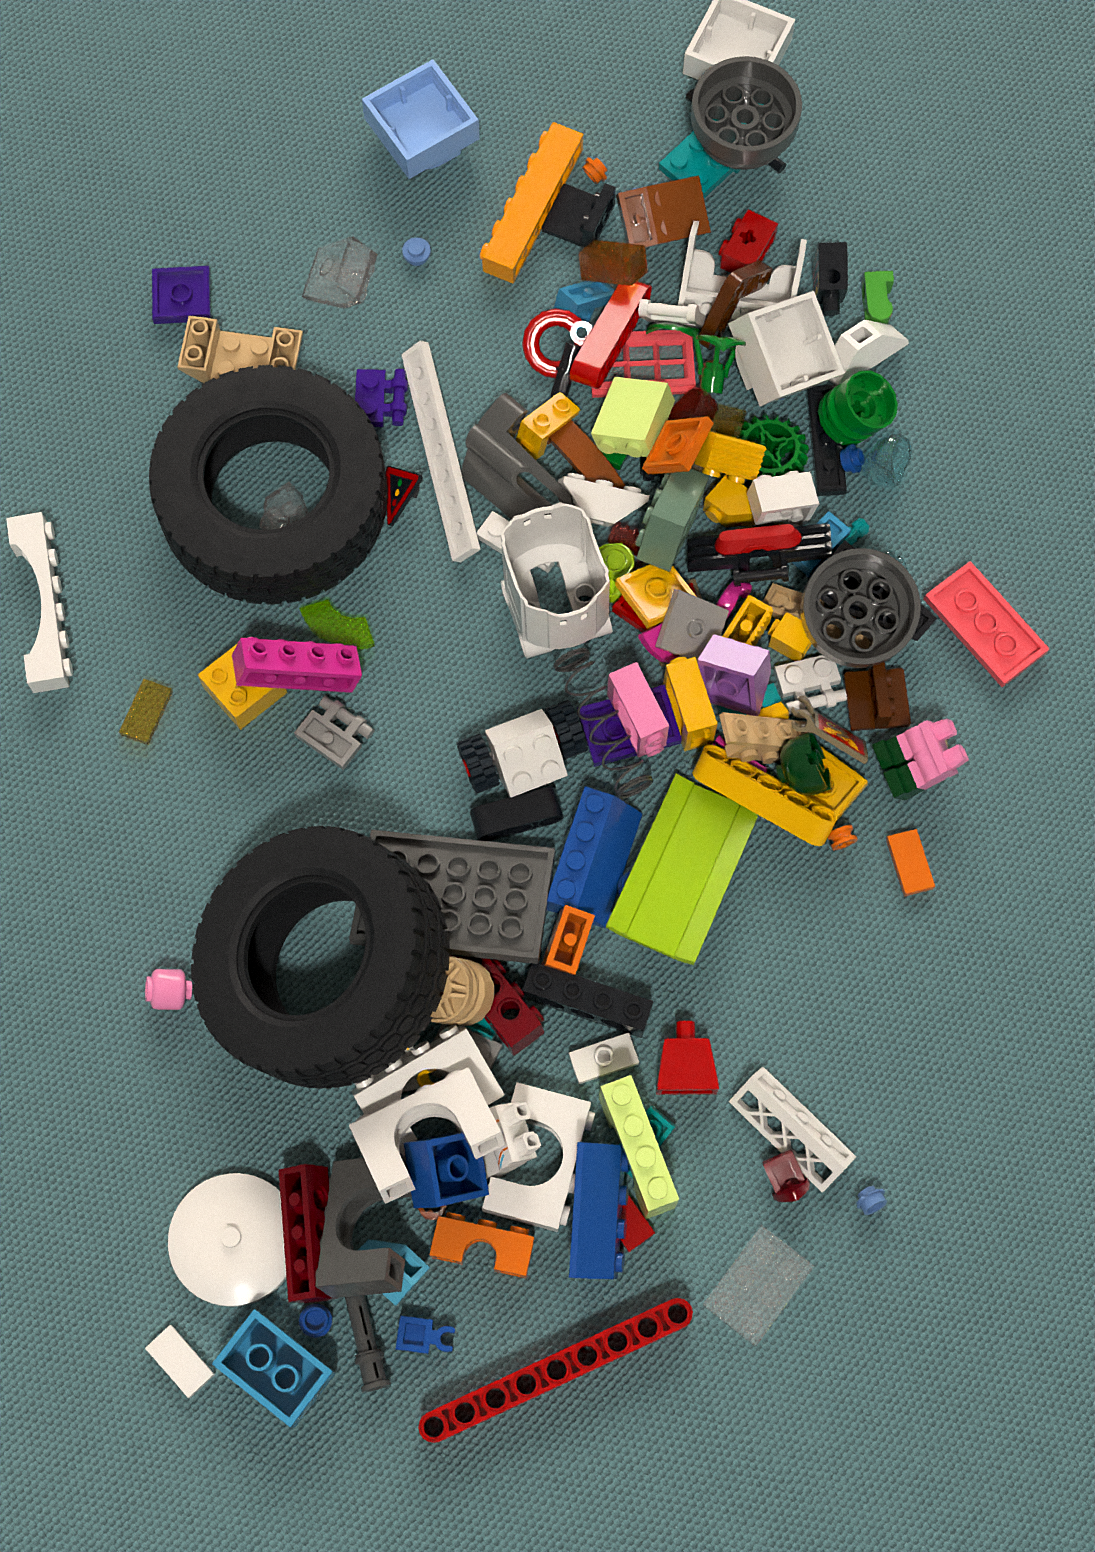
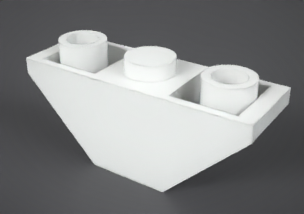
(866, 346)
(601, 500)

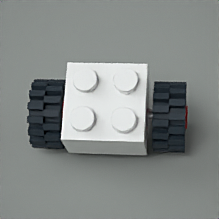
(524, 750)

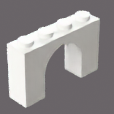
(449, 1053)
(451, 1098)
(544, 1203)

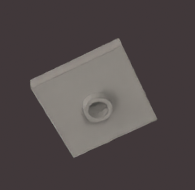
(690, 625)

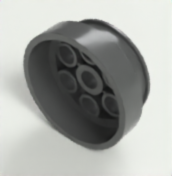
(749, 83)
(870, 570)

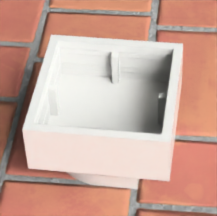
(737, 30)
(785, 348)

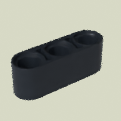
(516, 814)

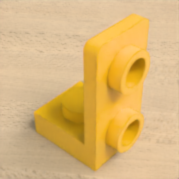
(545, 421)

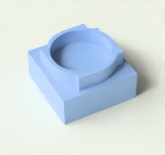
(421, 119)

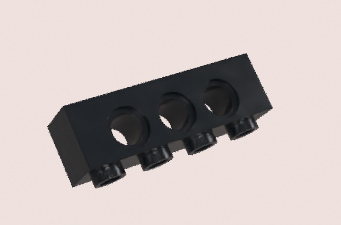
(587, 999)

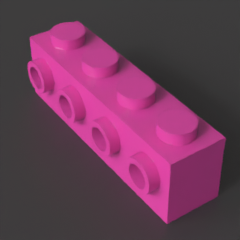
(296, 665)

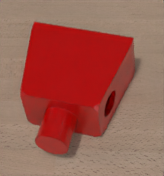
(686, 1064)

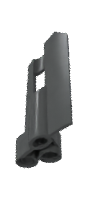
(497, 459)

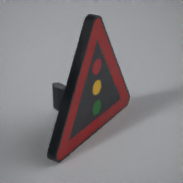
(401, 487)

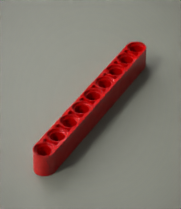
(568, 1357)

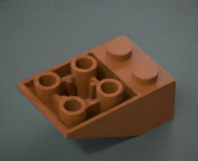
(663, 212)

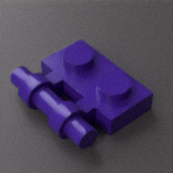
(371, 391)

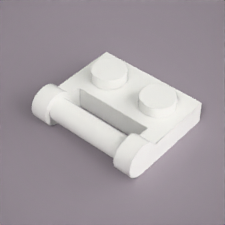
(661, 313)

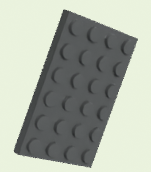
(486, 889)

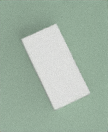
(180, 1361)

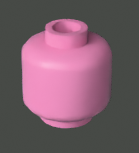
(167, 989)

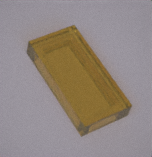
(145, 711)

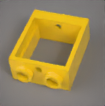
(690, 703)

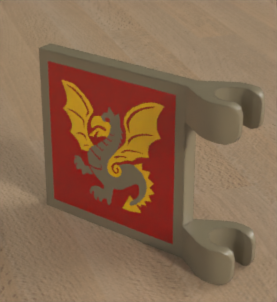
(829, 731)

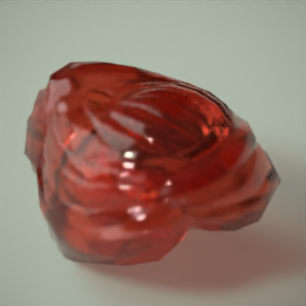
(693, 405)

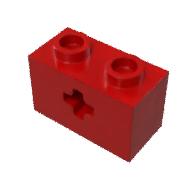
(749, 241)

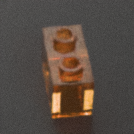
(613, 262)

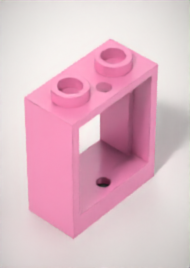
(638, 710)

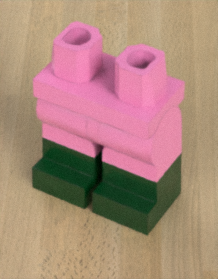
(919, 758)

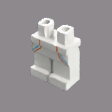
(519, 1142)

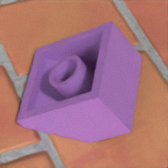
(735, 674)

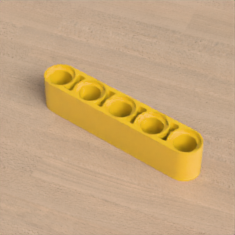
(764, 795)

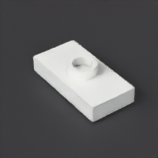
(603, 1058)

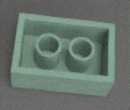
(670, 517)

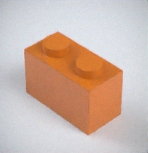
(568, 939)

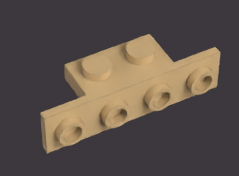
(756, 736)

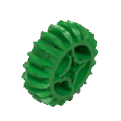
(779, 440)

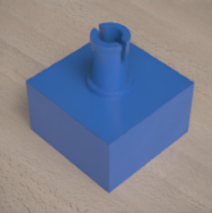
(444, 1171)

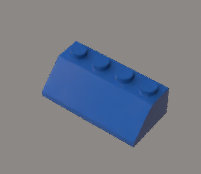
(594, 855)
(598, 1211)

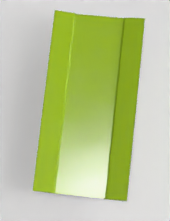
(682, 871)

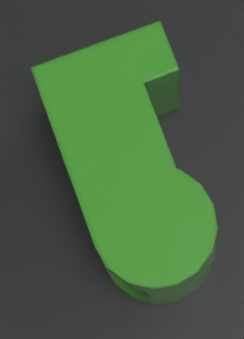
(874, 296)

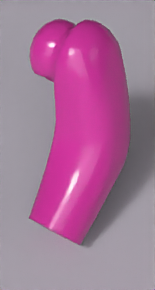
(731, 594)

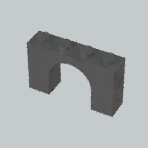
(340, 1267)

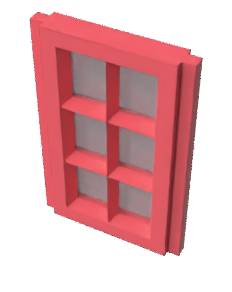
(655, 357)

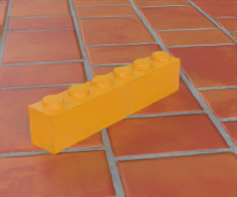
(533, 199)

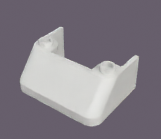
(702, 287)

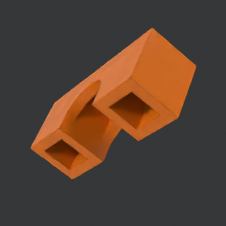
(455, 1236)

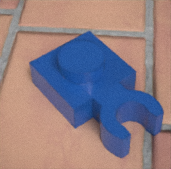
(417, 1335)

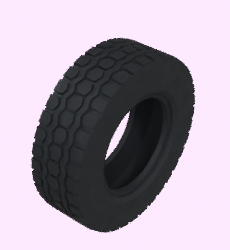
(253, 410)
(255, 914)

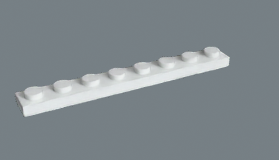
(440, 452)

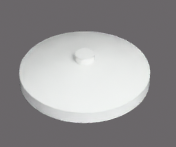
(229, 1240)

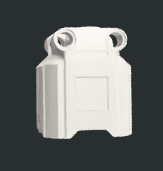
(569, 541)

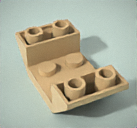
(213, 352)

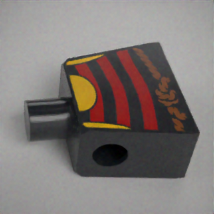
(830, 276)

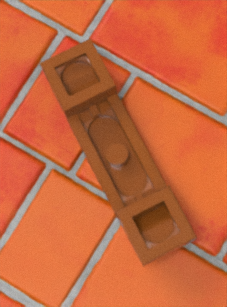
(584, 455)

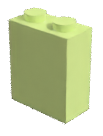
(632, 416)

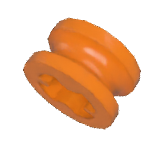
(842, 837)

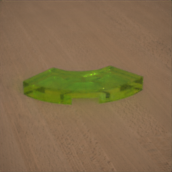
(337, 628)

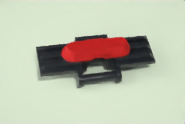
(780, 542)

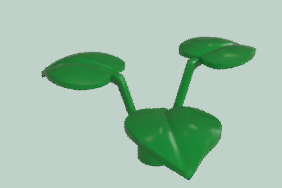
(713, 374)

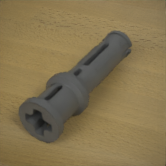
(368, 1356)

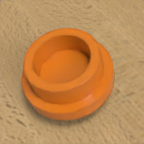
(595, 170)

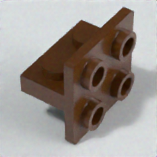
(877, 698)

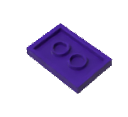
(613, 730)

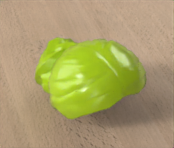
(619, 562)

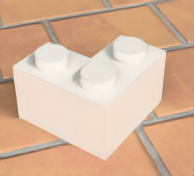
(783, 499)

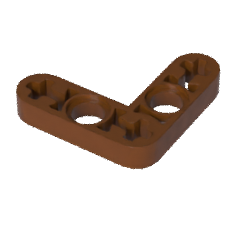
(736, 286)

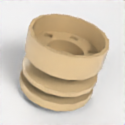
(466, 994)

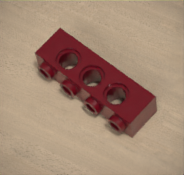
(524, 1028)
(303, 1203)

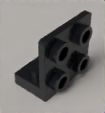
(579, 215)

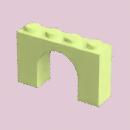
(650, 1174)

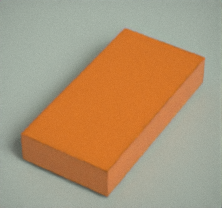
(910, 862)

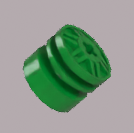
(858, 408)

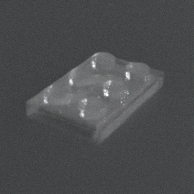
(758, 1285)

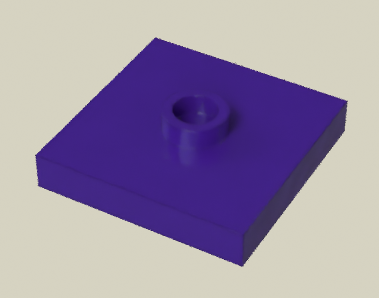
(180, 294)

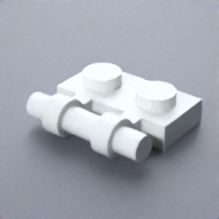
(810, 675)

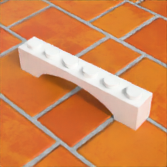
(47, 663)

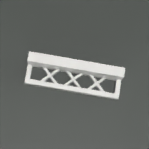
(799, 1121)

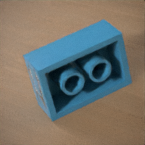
(274, 1368)

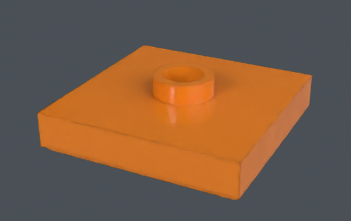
(677, 445)

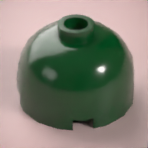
(803, 766)

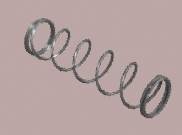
(572, 667)

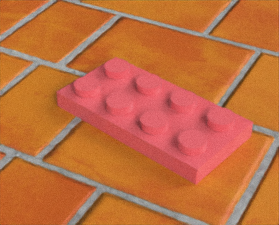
(986, 624)

